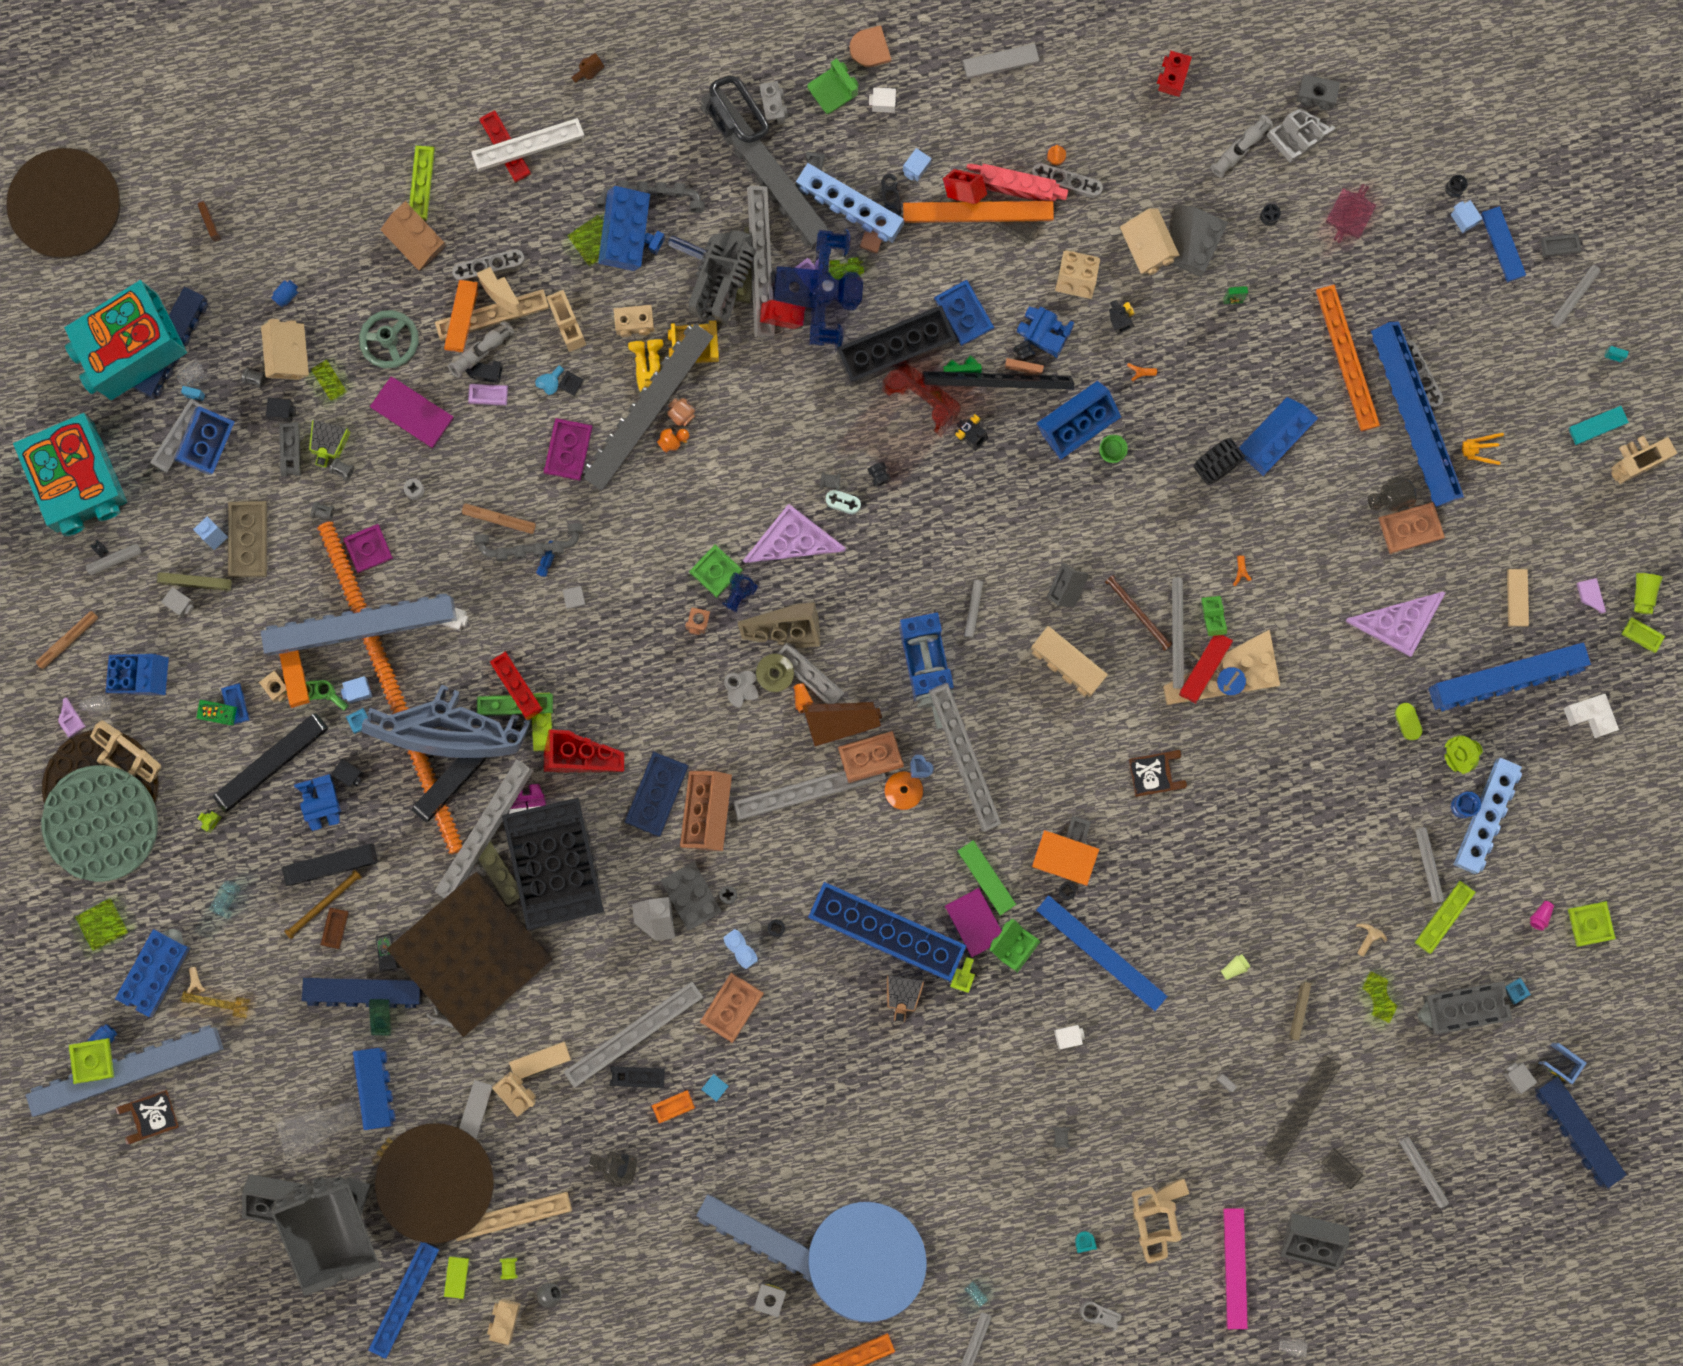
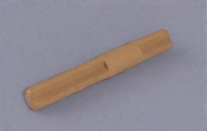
(498, 518)
(66, 640)

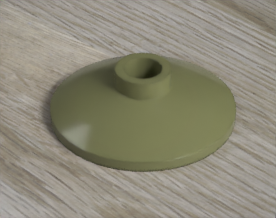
(768, 665)

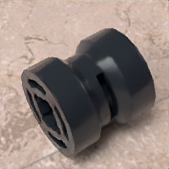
(1456, 182)
(879, 474)

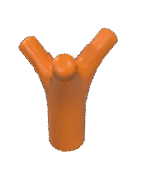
(1142, 371)
(1242, 572)

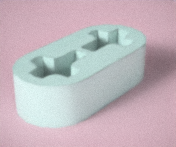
(844, 498)

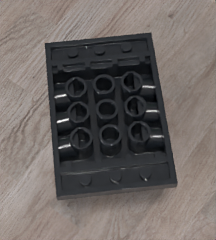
(553, 863)

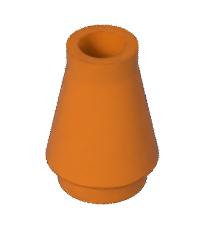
(801, 697)

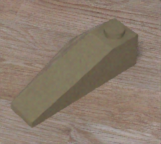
(790, 624)

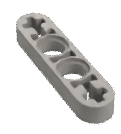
(1068, 177)
(488, 262)
(1425, 373)

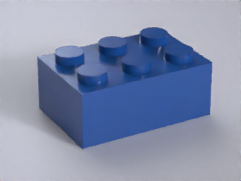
(204, 440)

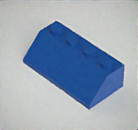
(1079, 419)
(1277, 434)
(373, 1088)

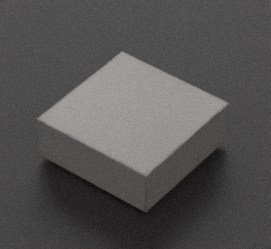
(574, 597)
(1226, 1083)

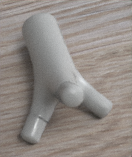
(439, 1018)

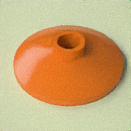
(903, 800)

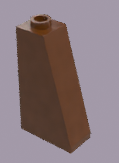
(840, 720)

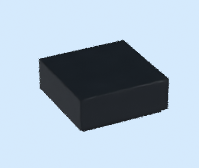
(571, 383)

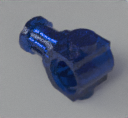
(738, 593)

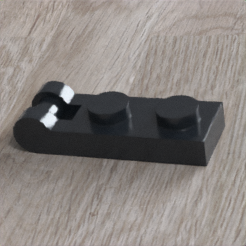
(638, 1077)

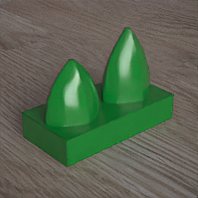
(970, 365)

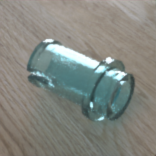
(976, 1294)

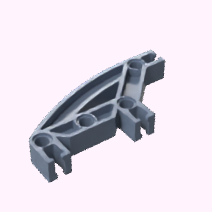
(414, 730)

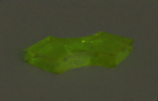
(1377, 990)

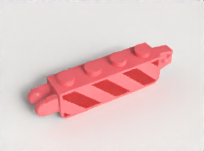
(1019, 183)

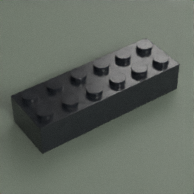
(896, 346)

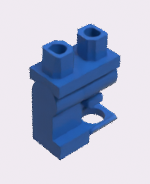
(1039, 330)
(325, 805)

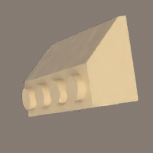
(1068, 661)

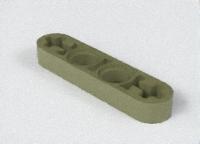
(194, 581)

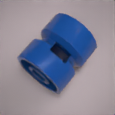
(1465, 805)

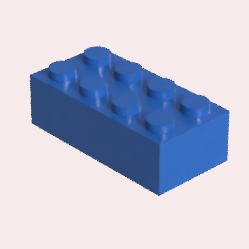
(624, 228)

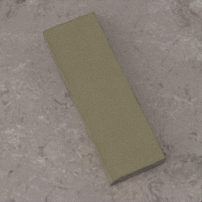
(1300, 1010)

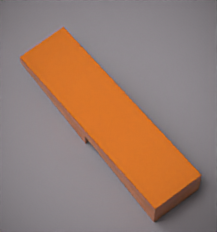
(461, 316)

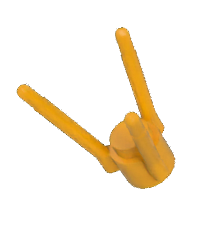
(1471, 447)

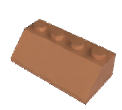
(706, 810)

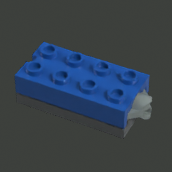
(154, 971)

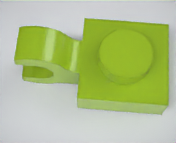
(209, 821)
(963, 978)

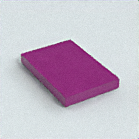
(568, 449)
(974, 921)

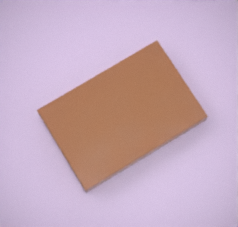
(1411, 528)
(870, 756)
(731, 1007)

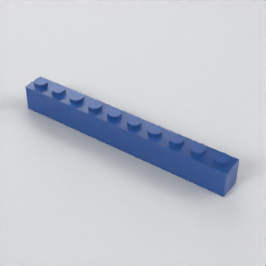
(1417, 414)

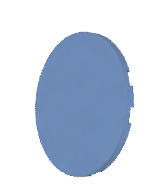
(867, 1262)

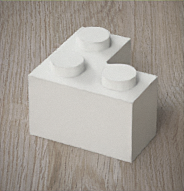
(1596, 711)

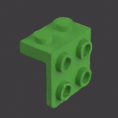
(834, 87)
(1014, 945)

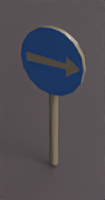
(1230, 680)

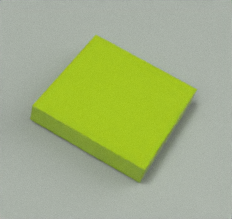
(1591, 924)
(91, 1061)

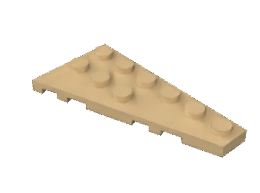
(1253, 658)

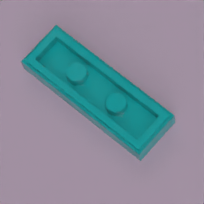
(1598, 425)

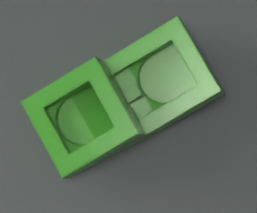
(1214, 616)

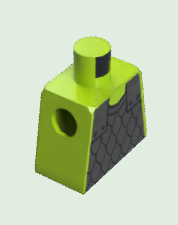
(327, 441)

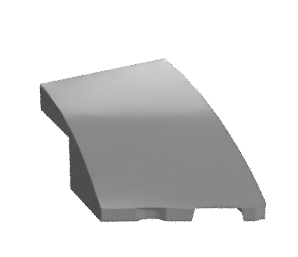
(1299, 134)

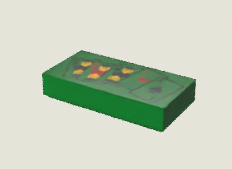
(1235, 295)
(216, 712)

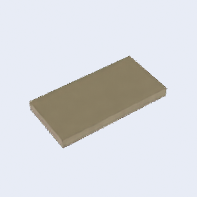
(247, 539)

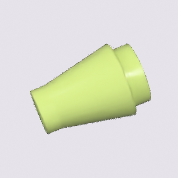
(1236, 967)

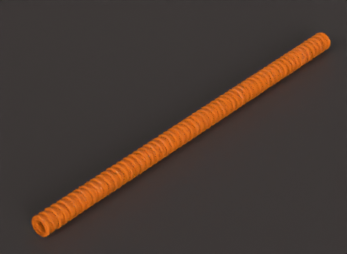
(385, 674)

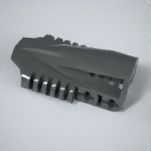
(721, 272)

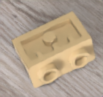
(514, 1093)

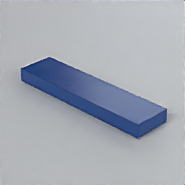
(1503, 244)

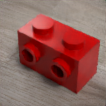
(1174, 74)

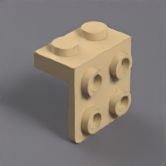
(1077, 274)

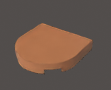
(870, 47)

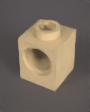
(268, 683)

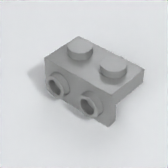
(772, 102)

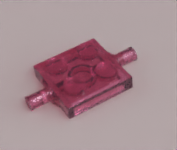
(1350, 213)

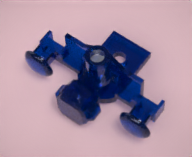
(819, 288)

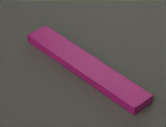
(1235, 1268)

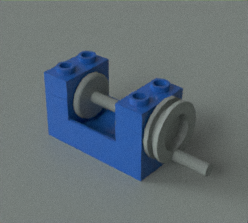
(925, 658)

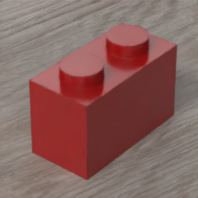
(964, 186)
(782, 314)

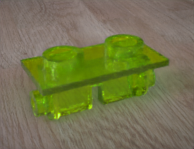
(853, 265)

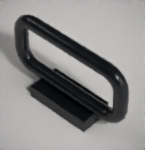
(723, 117)

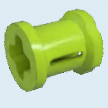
(508, 1268)

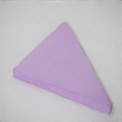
(792, 537)
(1400, 624)

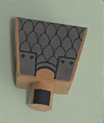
(903, 995)

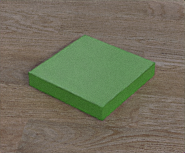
(715, 570)

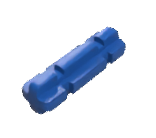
(545, 563)

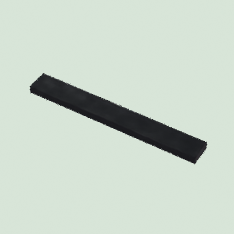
(997, 380)

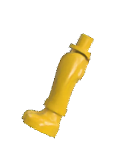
(642, 374)

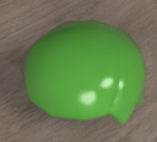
(1113, 449)

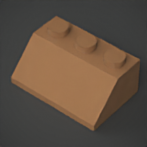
(412, 236)

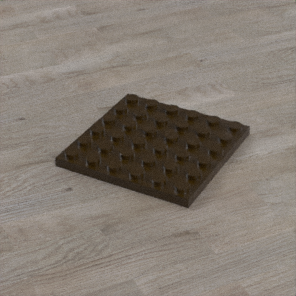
(469, 954)

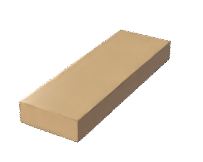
(1517, 597)
(540, 1060)

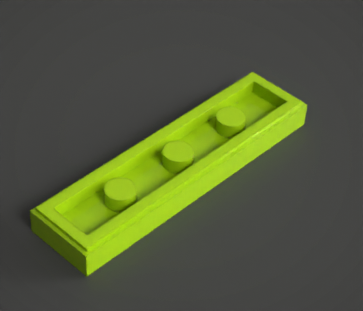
(422, 180)
(1444, 917)

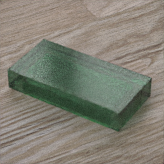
(380, 1017)

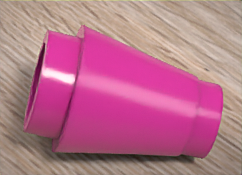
(1541, 917)

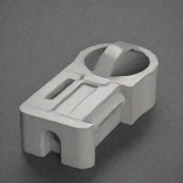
(1102, 1315)

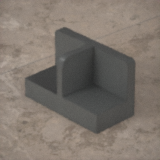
(1067, 586)

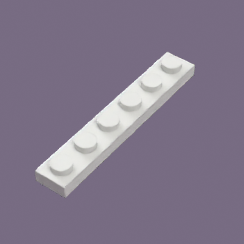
(527, 144)

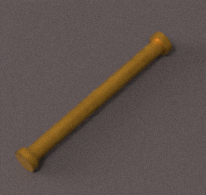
(322, 904)

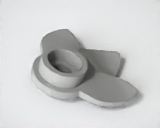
(743, 689)

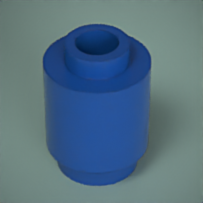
(285, 293)
(103, 1032)

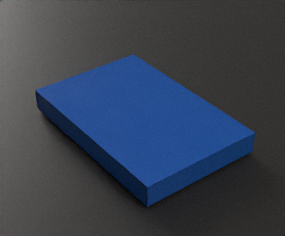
(964, 312)

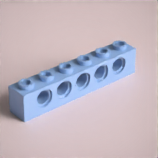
(813, 175)
(1464, 858)

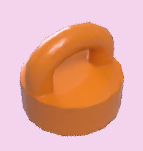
(1056, 155)

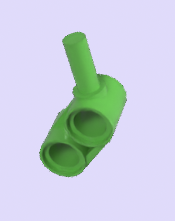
(315, 687)

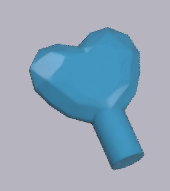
(549, 381)

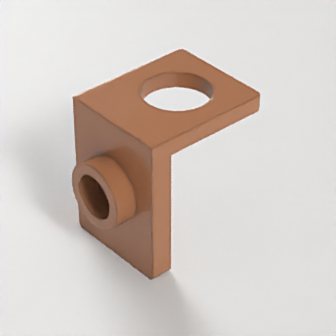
(695, 628)

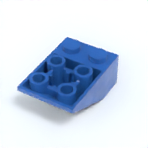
(137, 674)

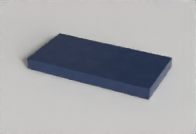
(656, 794)

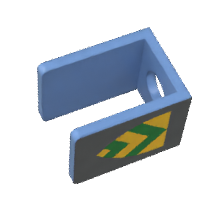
(1574, 1072)

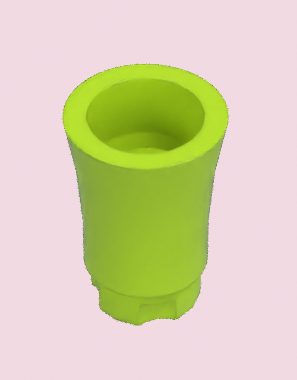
(1646, 592)

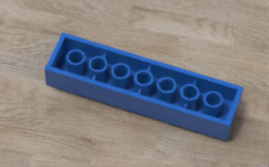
(1505, 677)
(887, 931)

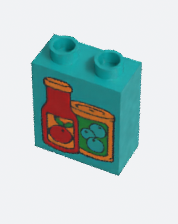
(123, 341)
(71, 475)

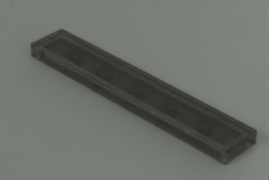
(1301, 1110)

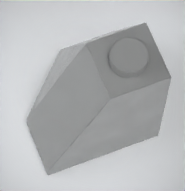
(655, 918)

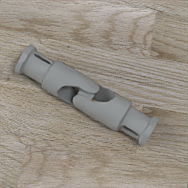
(1250, 137)
(490, 342)

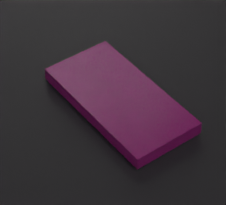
(411, 412)

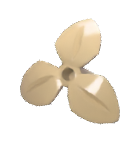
(1373, 934)

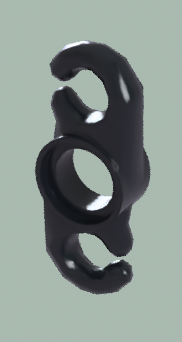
(893, 188)

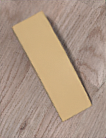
(499, 291)
(566, 320)
(1169, 1192)

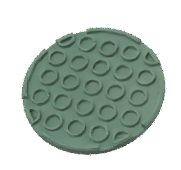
(99, 823)

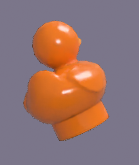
(669, 441)

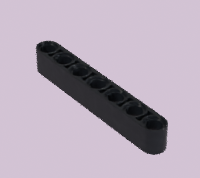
(270, 762)

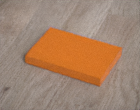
(1065, 858)

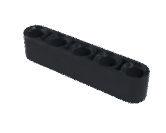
(446, 787)
(329, 864)

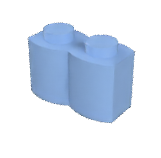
(744, 954)

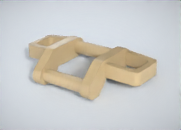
(110, 746)
(1162, 1236)

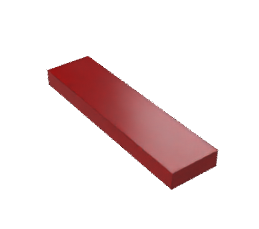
(497, 133)
(1205, 668)
(516, 686)

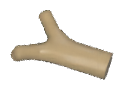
(194, 980)

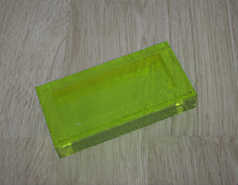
(328, 380)

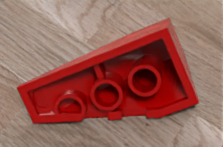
(574, 754)

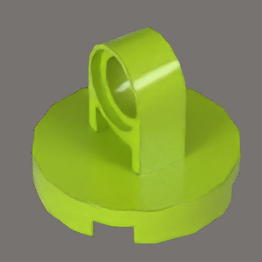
(1462, 754)

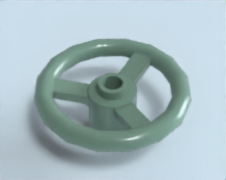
(390, 343)

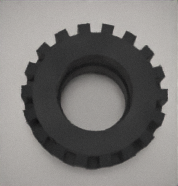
(1219, 461)

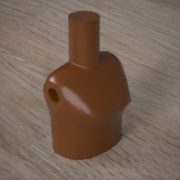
(588, 68)

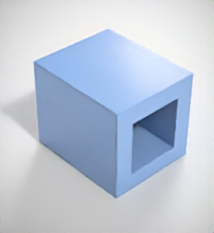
(916, 165)
(1466, 216)
(210, 533)
(356, 690)

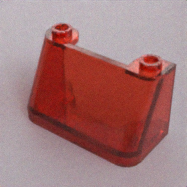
(945, 407)

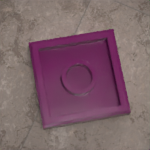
(368, 548)

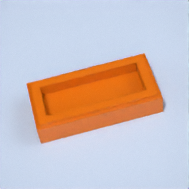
(673, 1106)

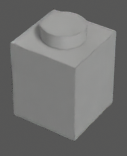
(178, 602)
(1519, 1077)

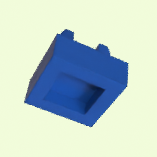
(654, 242)

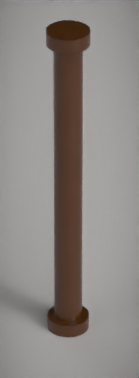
(1138, 612)

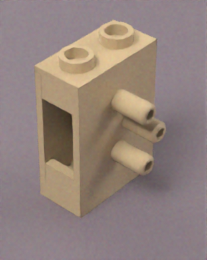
(1149, 241)
(284, 350)
(1638, 462)

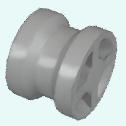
(416, 491)

